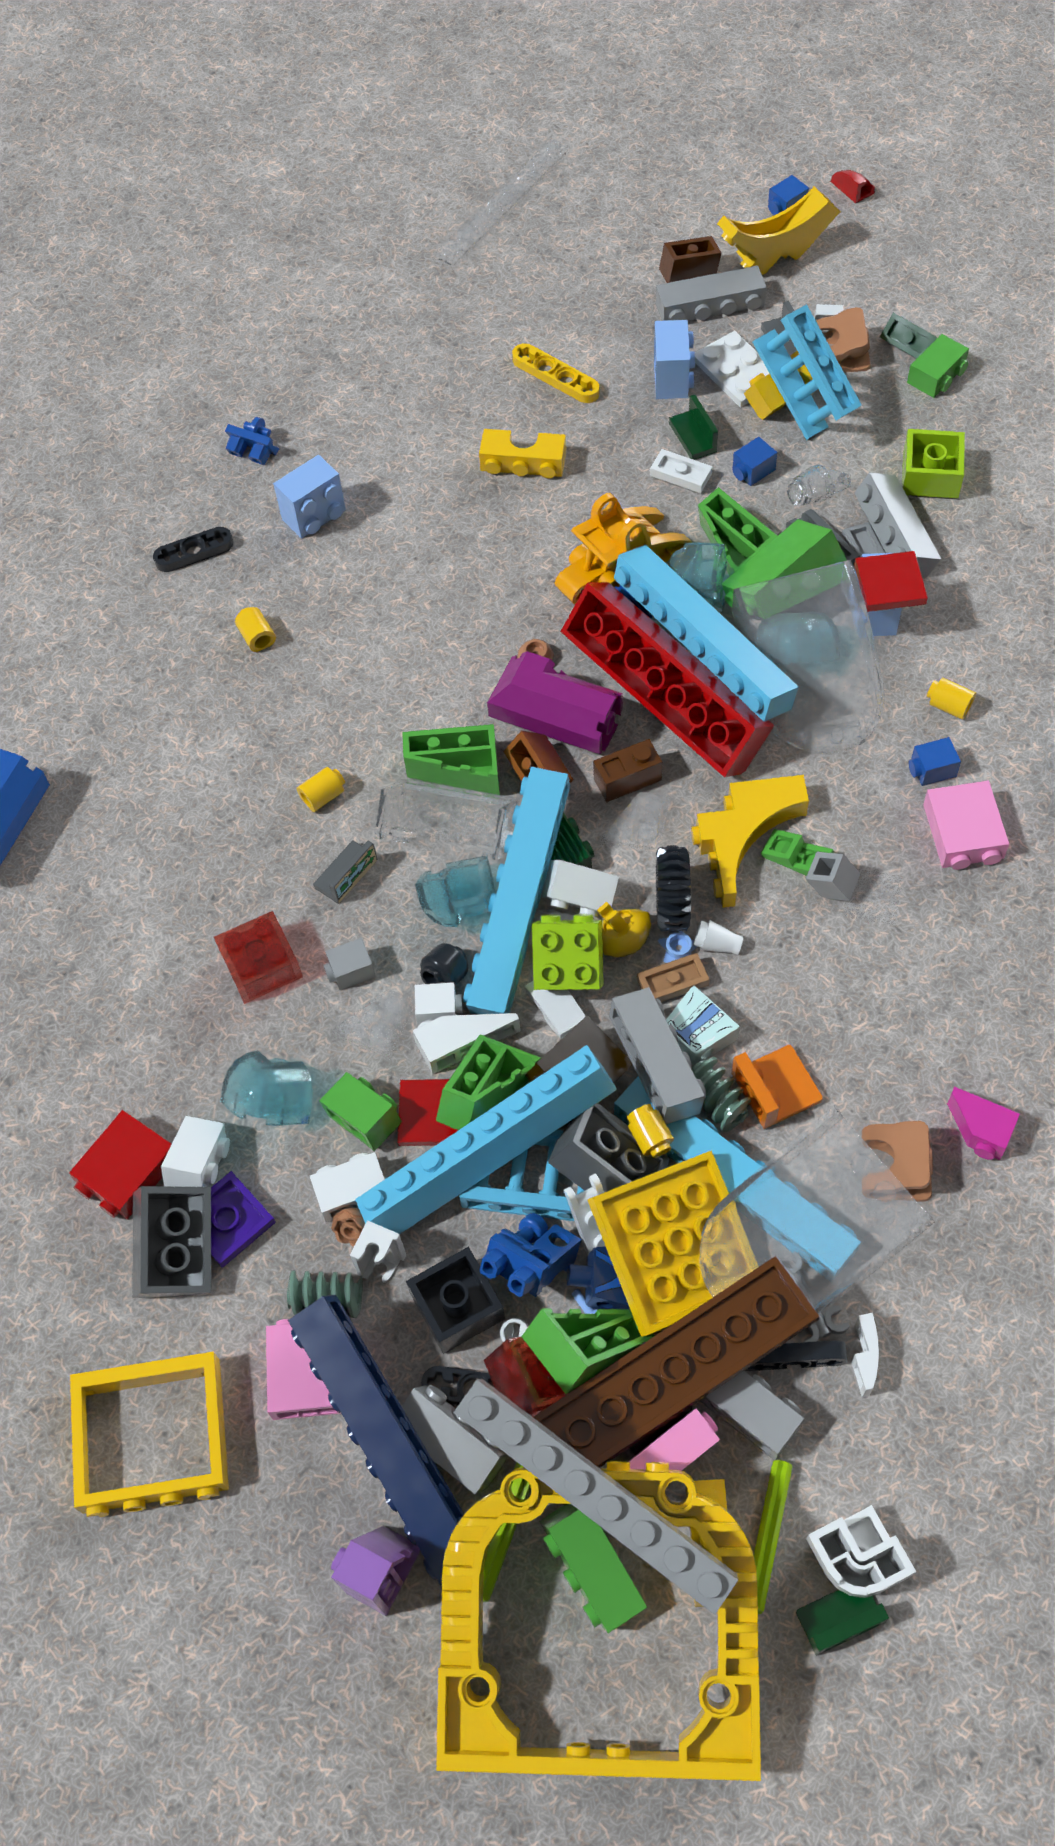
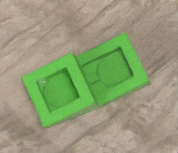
(791, 851)

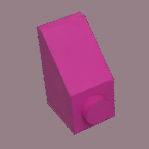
(982, 1123)

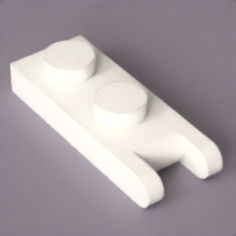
(583, 1215)

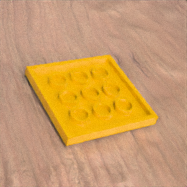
(656, 1238)

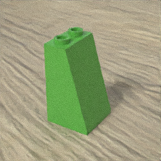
(795, 550)

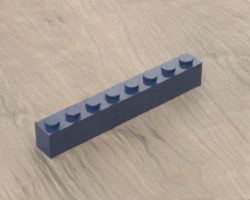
(379, 1427)

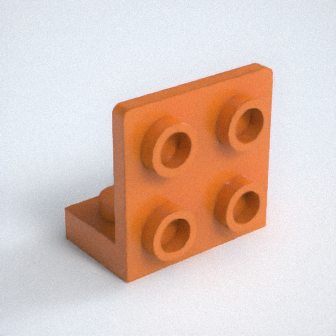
(776, 1085)

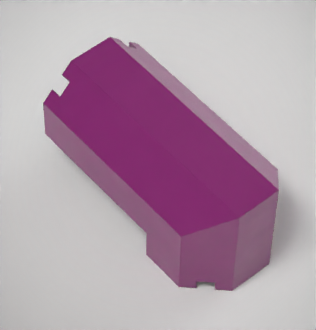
(555, 704)

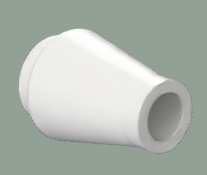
(716, 938)

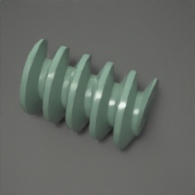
(719, 1098)
(305, 1292)

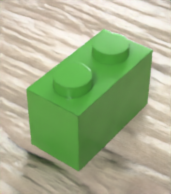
(938, 366)
(361, 1110)

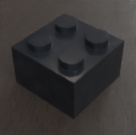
(455, 1300)

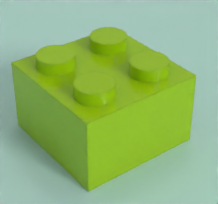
(933, 463)

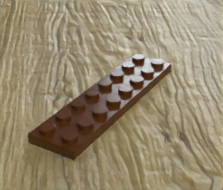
(681, 1364)

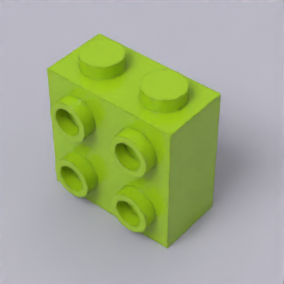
(567, 953)

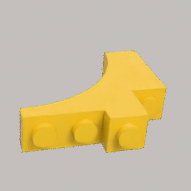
(783, 234)
(747, 814)

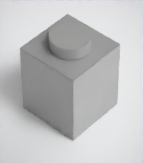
(833, 876)
(349, 964)

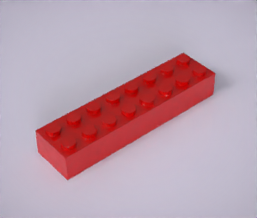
(666, 678)

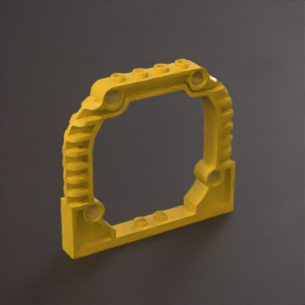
(481, 1737)

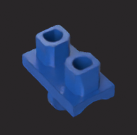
(254, 436)

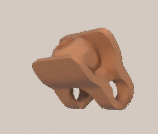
(849, 339)
(911, 1151)

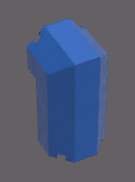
(19, 796)

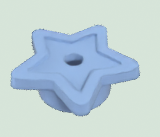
(672, 941)

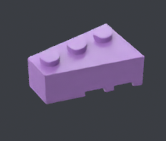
(375, 1567)

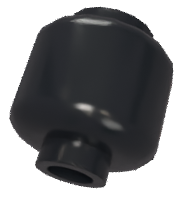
(444, 965)

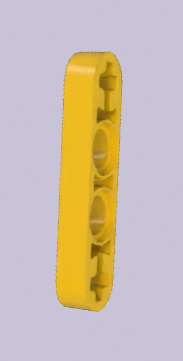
(558, 371)

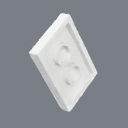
(731, 365)

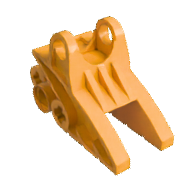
(607, 536)

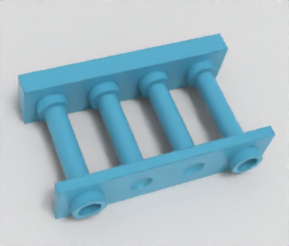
(821, 364)
(514, 1198)

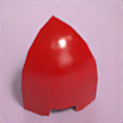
(853, 185)

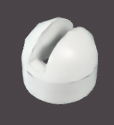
(507, 1328)

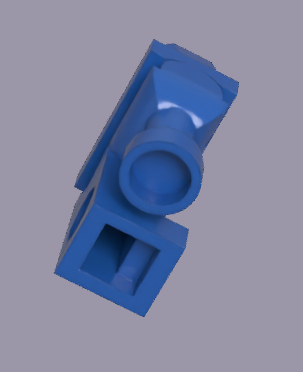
(526, 1264)

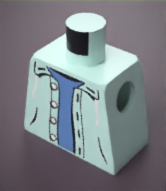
(701, 1026)

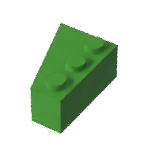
(734, 526)
(453, 757)
(483, 1080)
(580, 1344)
(592, 1567)

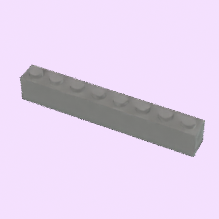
(597, 1495)

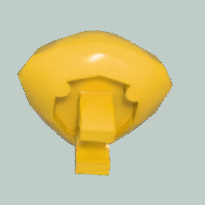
(623, 930)

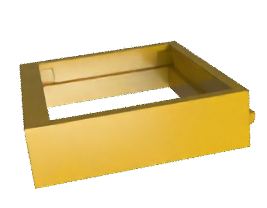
(139, 1375)

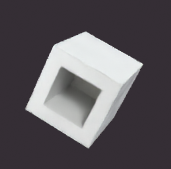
(436, 1001)

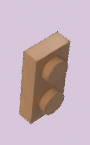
(674, 977)

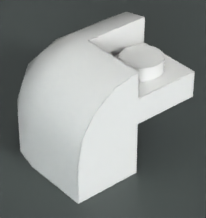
(860, 1554)

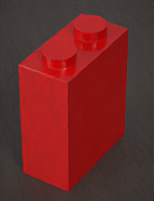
(119, 1164)

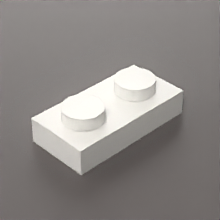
(681, 471)

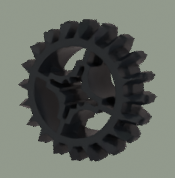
(673, 889)

